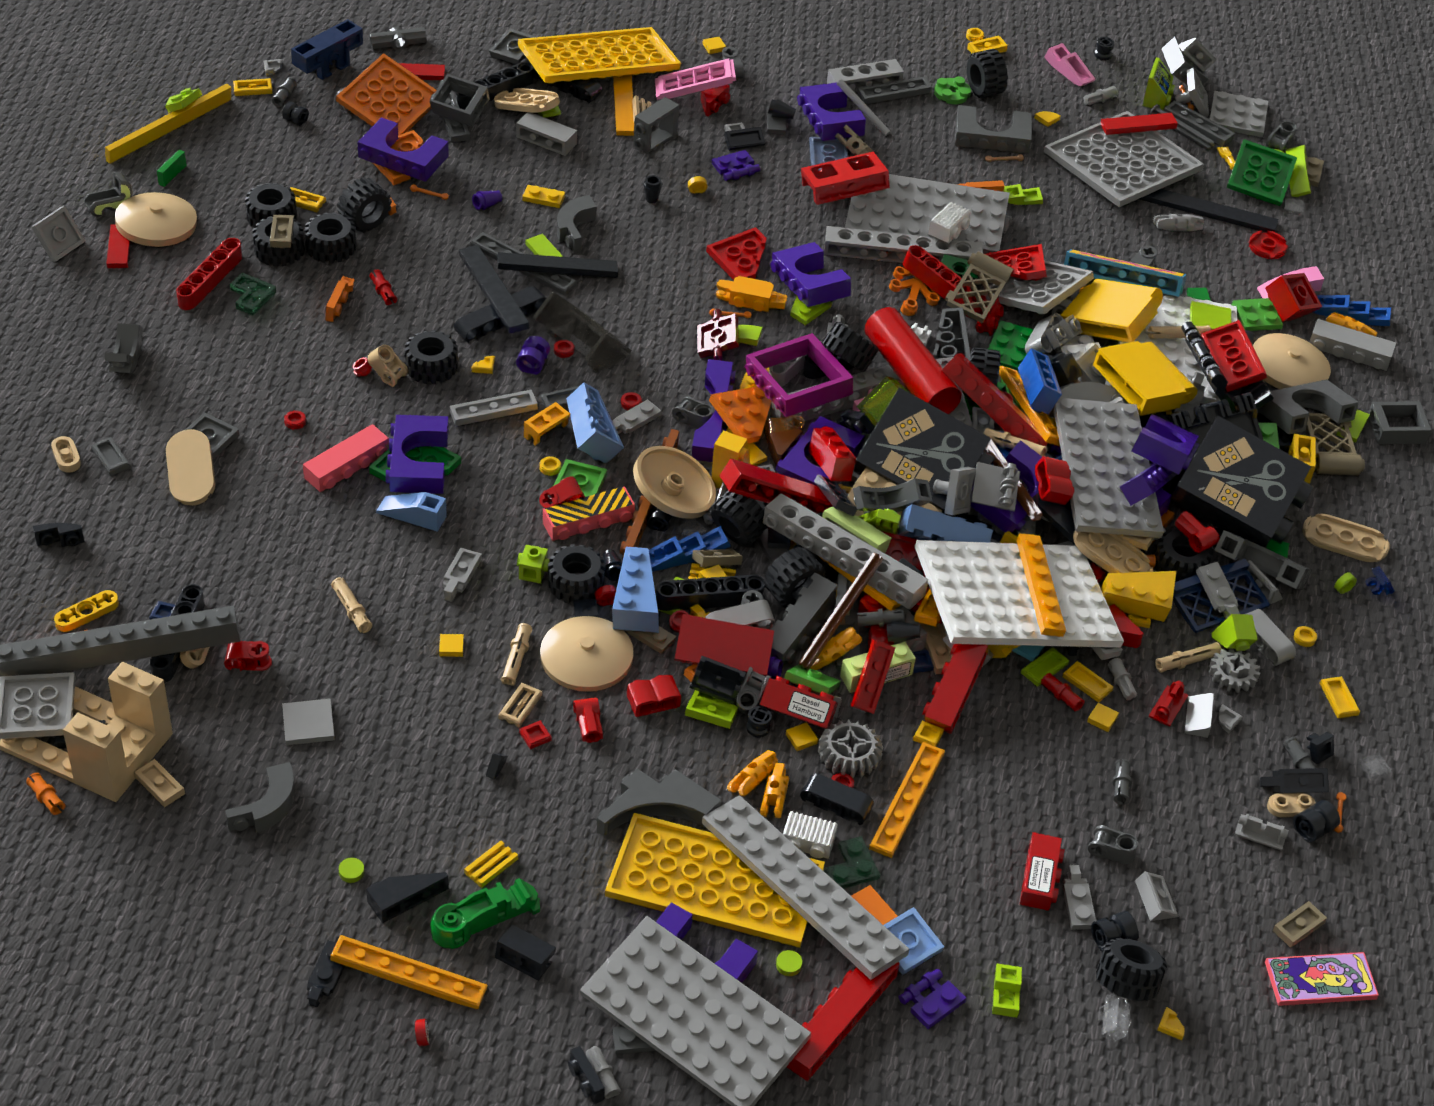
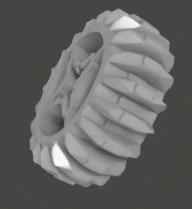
(837, 754)

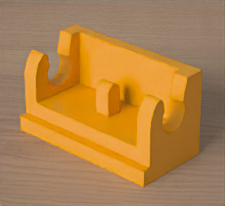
(545, 421)

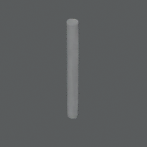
(863, 107)

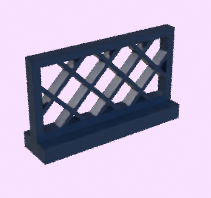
(1191, 586)

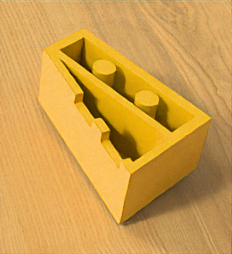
(725, 448)
(1141, 593)

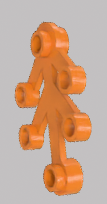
(910, 305)

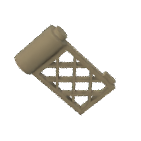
(989, 271)
(1334, 461)

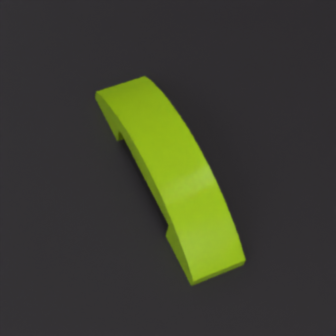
(1299, 179)

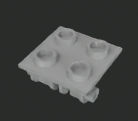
(996, 486)

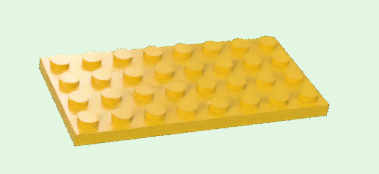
(598, 54)
(701, 875)

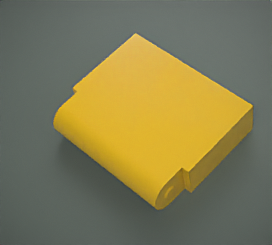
(1114, 309)
(1144, 376)

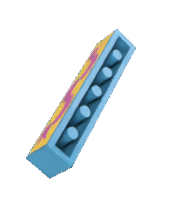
(1127, 272)

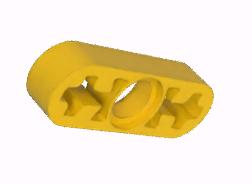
(89, 603)

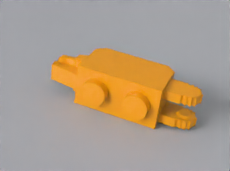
(750, 294)

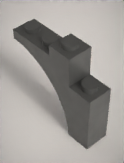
(672, 797)

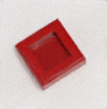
(535, 734)

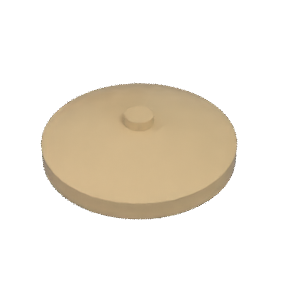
(155, 219)
(1290, 360)
(674, 482)
(586, 653)

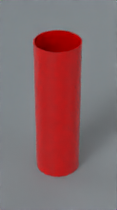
(911, 360)

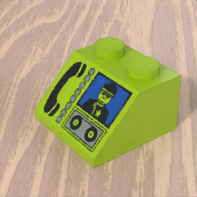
(1159, 86)

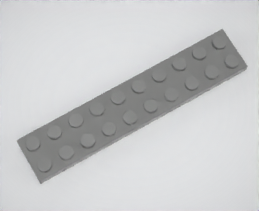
(806, 887)

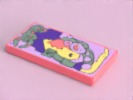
(1321, 978)

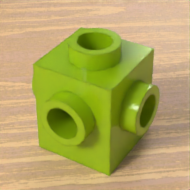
(535, 559)

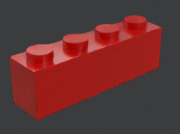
(955, 686)

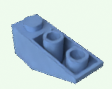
(415, 508)

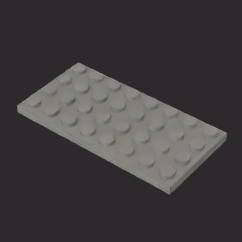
(914, 202)
(1098, 446)
(695, 1014)

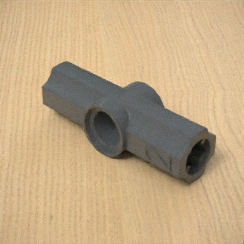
(398, 38)

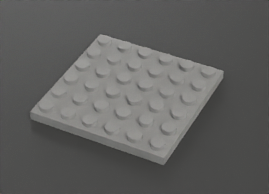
(1123, 164)

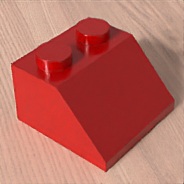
(1293, 296)

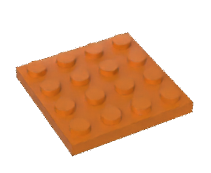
(388, 93)

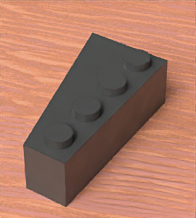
(952, 335)
(803, 619)

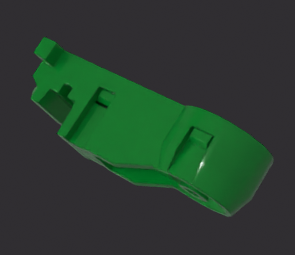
(455, 923)

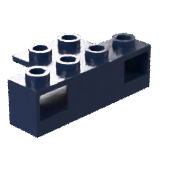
(328, 46)

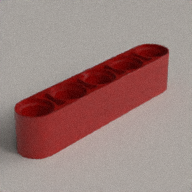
(209, 274)
(935, 274)

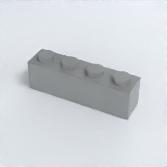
(1352, 344)

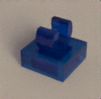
(1381, 582)

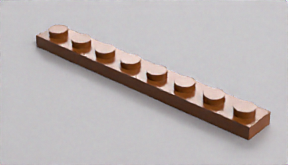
(640, 517)

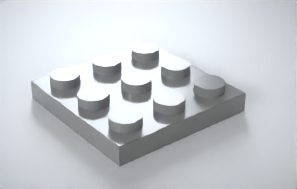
(1239, 113)
(36, 704)

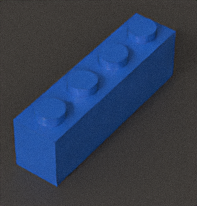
(1039, 381)

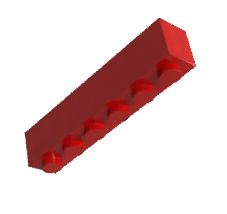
(992, 400)
(767, 485)
(838, 1017)

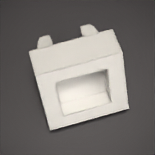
(923, 334)

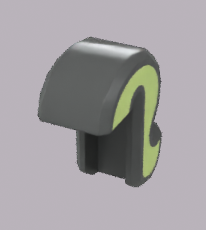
(109, 198)

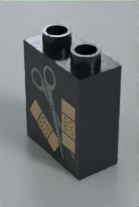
(922, 444)
(1243, 484)

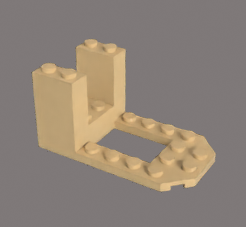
(108, 754)

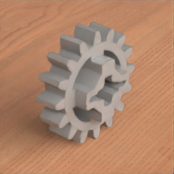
(1244, 676)

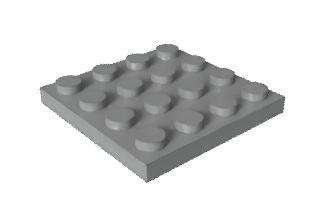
(1045, 293)

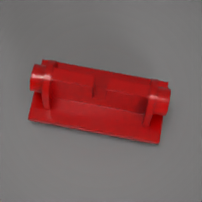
(991, 320)
(1169, 703)

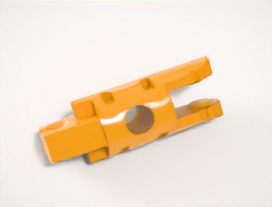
(1351, 323)
(837, 647)
(753, 774)
(775, 791)

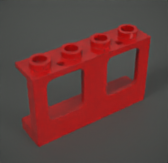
(842, 178)

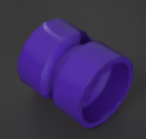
(533, 355)

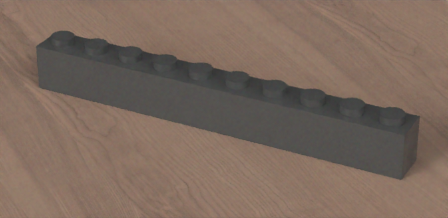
(120, 643)

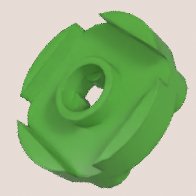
(944, 88)

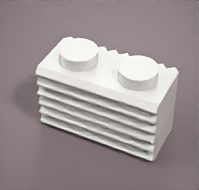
(949, 222)
(811, 834)

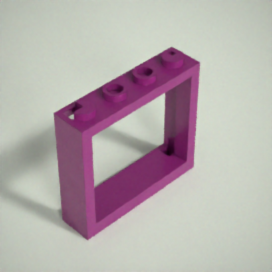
(839, 386)

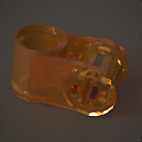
(783, 424)

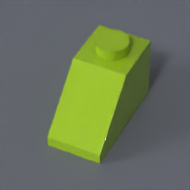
(1236, 632)

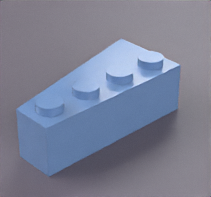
(592, 424)
(936, 526)
(635, 594)

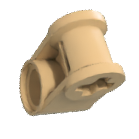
(387, 364)

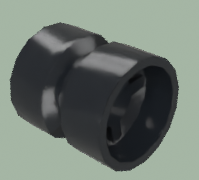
(1316, 820)
(1119, 926)

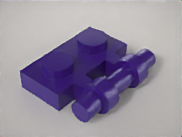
(735, 165)
(936, 1005)

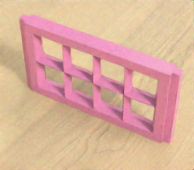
(693, 76)

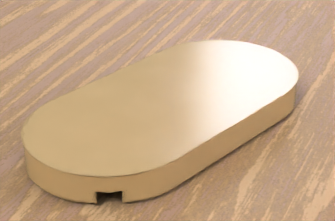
(527, 100)
(190, 467)
(1346, 537)
(1111, 552)

